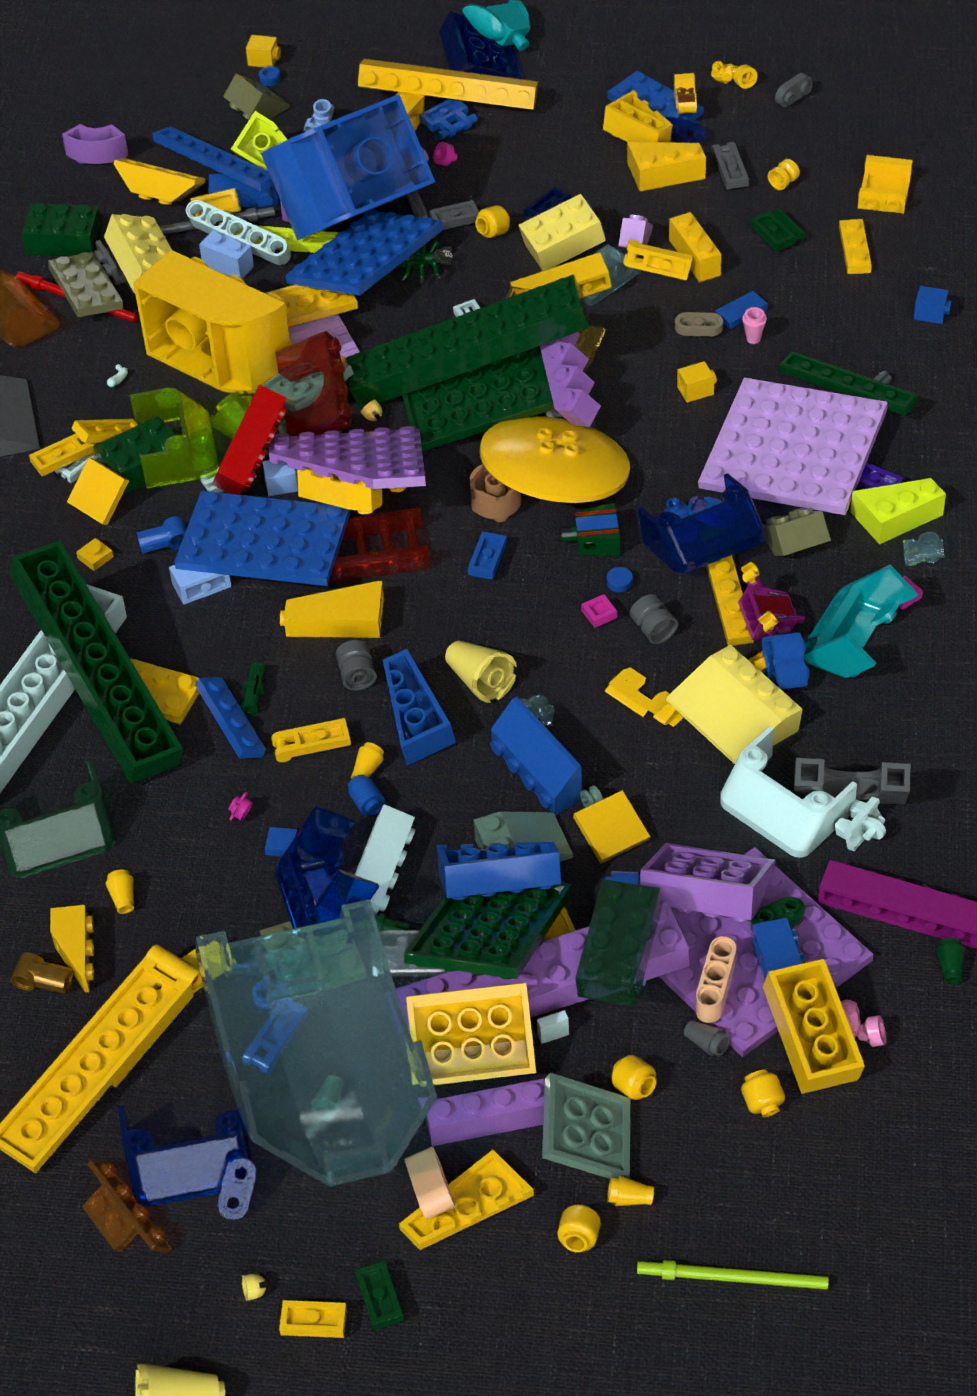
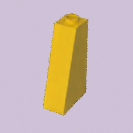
(336, 613)

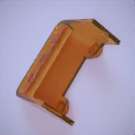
(22, 313)

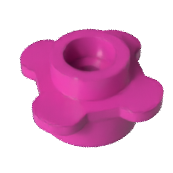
(240, 807)

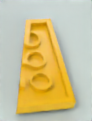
(477, 1194)

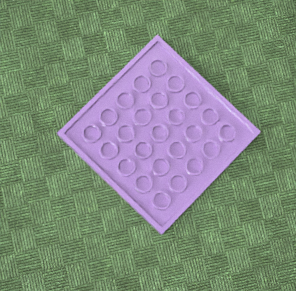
(795, 445)

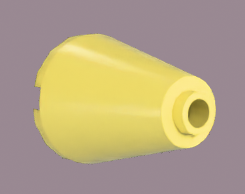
(482, 669)
(167, 1381)

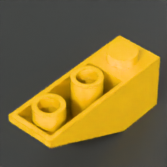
(70, 935)

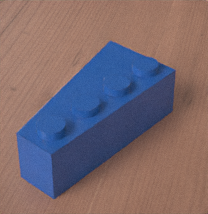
(417, 713)
(498, 868)

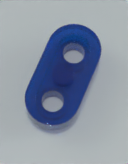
(681, 128)
(237, 1187)

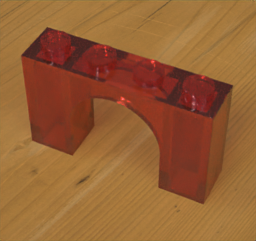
(331, 408)

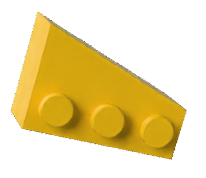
(665, 163)

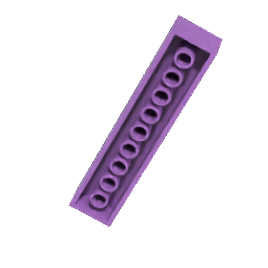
(554, 967)

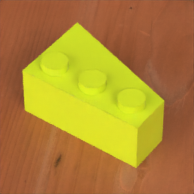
(897, 507)

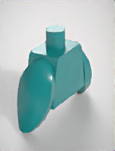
(503, 22)

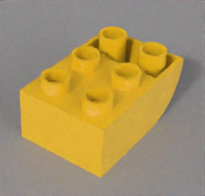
(210, 323)

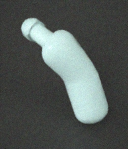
(117, 379)

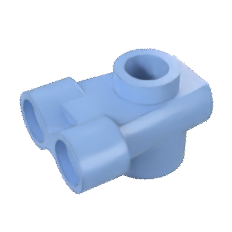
(322, 114)

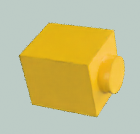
(262, 51)
(696, 381)

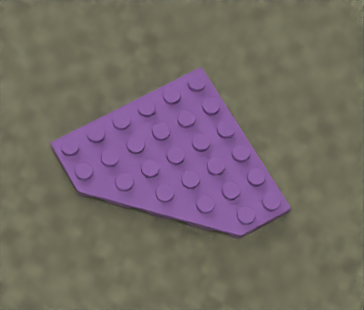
(375, 458)

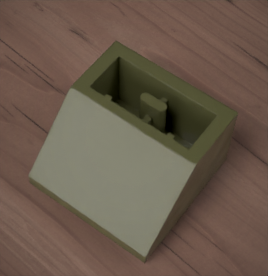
(796, 531)

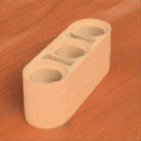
(715, 990)
(429, 1182)

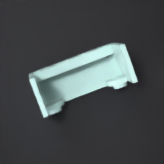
(775, 811)

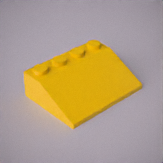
(474, 1032)

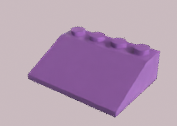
(709, 880)

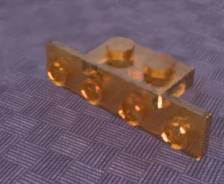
(119, 1214)

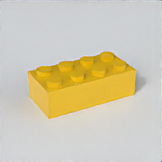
(813, 1026)

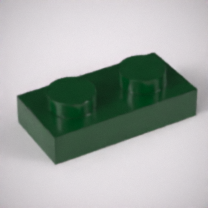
(379, 1295)

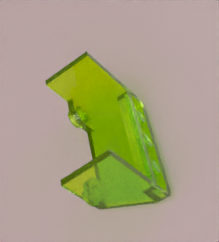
(185, 455)

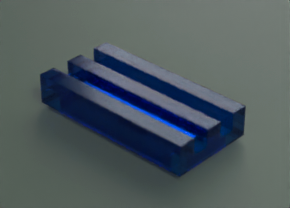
(546, 200)

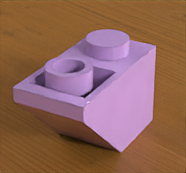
(635, 229)

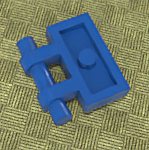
(444, 114)

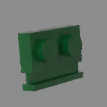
(777, 229)

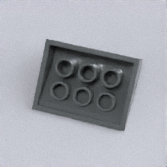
(16, 417)

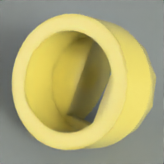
(371, 410)
(251, 1286)

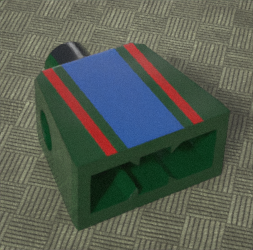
(595, 531)

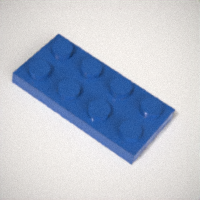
(656, 94)

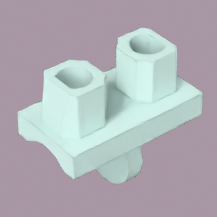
(866, 823)

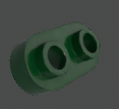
(779, 910)

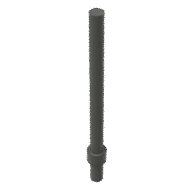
(250, 214)

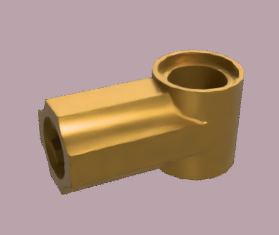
(35, 972)

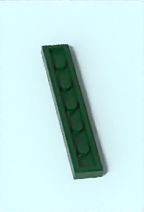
(847, 382)

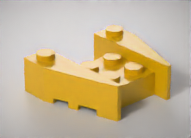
(340, 493)

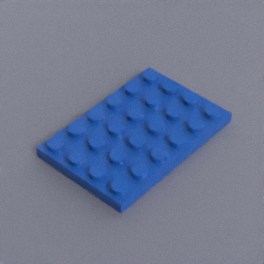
(364, 252)
(263, 538)

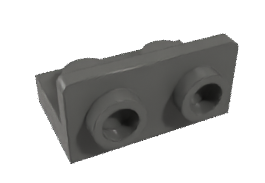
(110, 264)

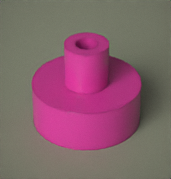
(444, 154)

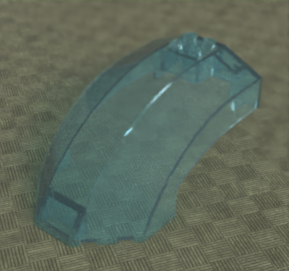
(311, 1021)

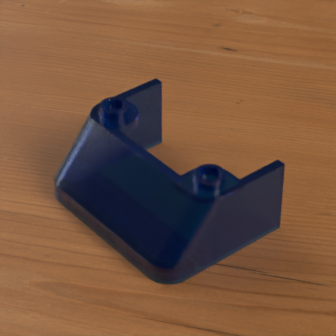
(706, 535)
(309, 867)
(185, 1167)

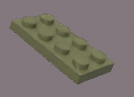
(85, 284)

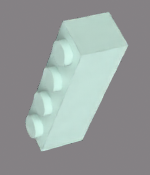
(385, 852)

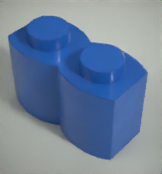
(785, 660)

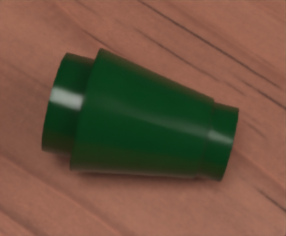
(951, 959)

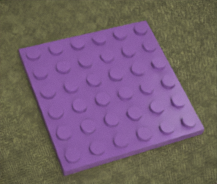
(746, 1009)

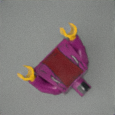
(765, 609)

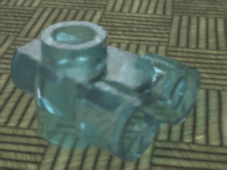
(927, 548)
(540, 708)

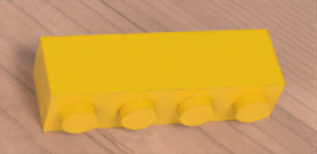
(589, 272)

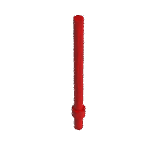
(39, 283)

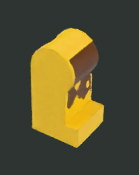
(685, 93)

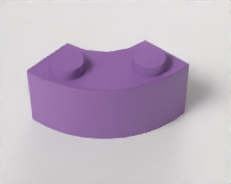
(95, 144)

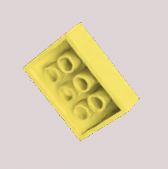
(734, 703)

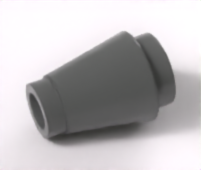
(708, 1038)

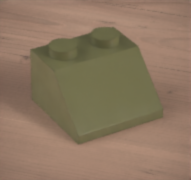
(252, 96)

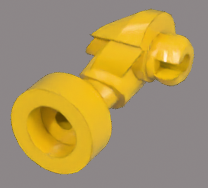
(743, 75)

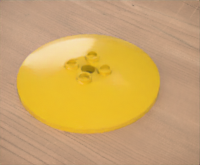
(554, 459)

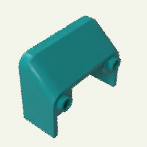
(851, 619)

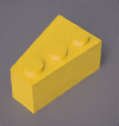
(635, 121)

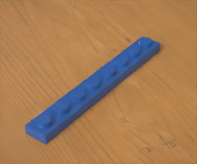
(214, 158)

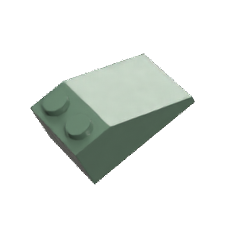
(521, 827)

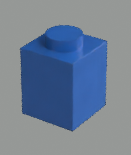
(932, 304)

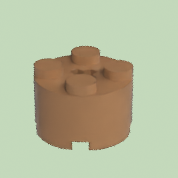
(491, 497)

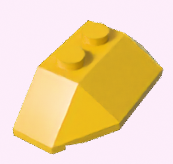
(156, 181)

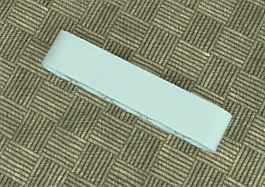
(232, 224)

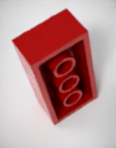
(247, 445)

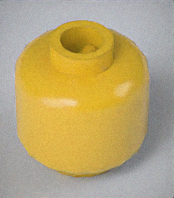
(492, 221)
(634, 1077)
(763, 1093)
(579, 1228)

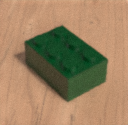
(61, 229)
(124, 450)

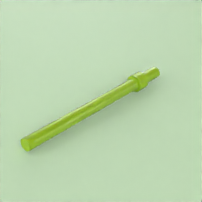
(670, 1270)

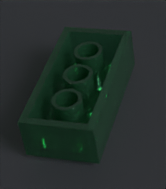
(619, 942)

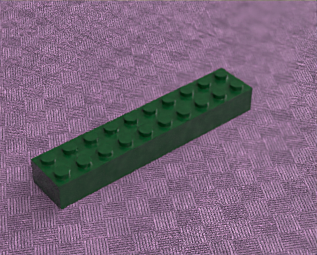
(468, 341)
(96, 662)

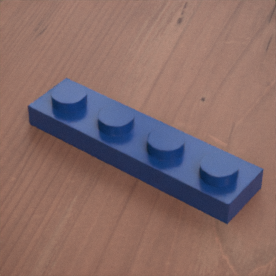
(230, 717)

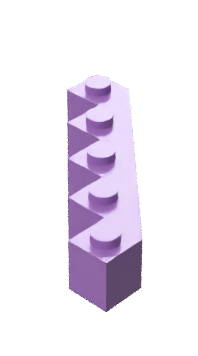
(568, 382)

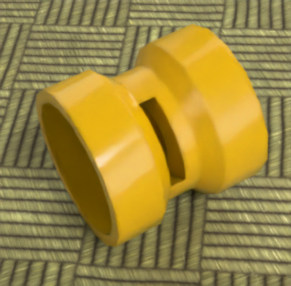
(783, 174)

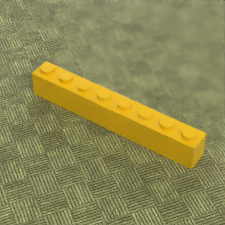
(447, 83)

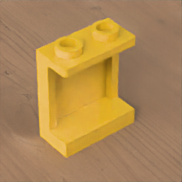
(885, 184)

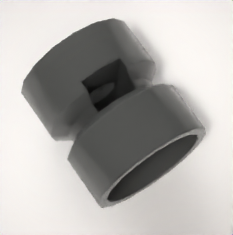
(654, 619)
(356, 665)

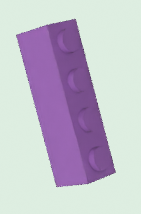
(486, 1112)

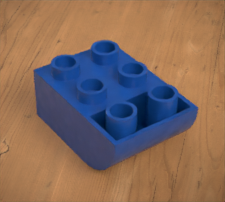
(347, 167)

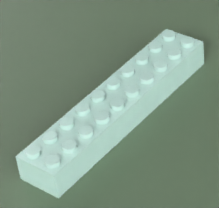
(38, 690)

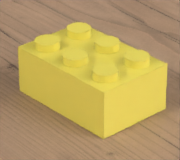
(562, 232)

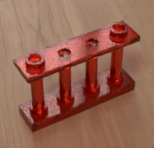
(383, 562)

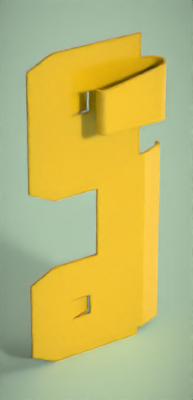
(627, 694)

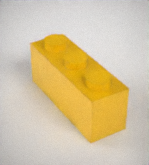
(691, 239)

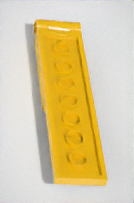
(99, 1056)

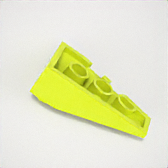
(256, 138)

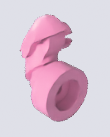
(871, 1031)

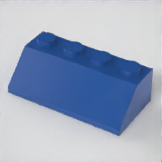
(537, 757)

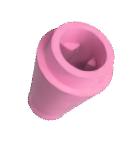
(754, 323)

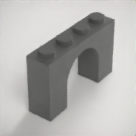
(887, 784)

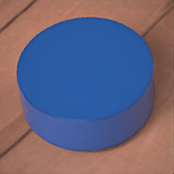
(269, 76)
(619, 579)

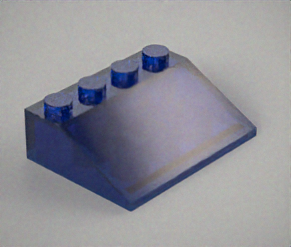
(475, 53)

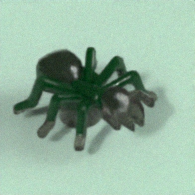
(419, 261)

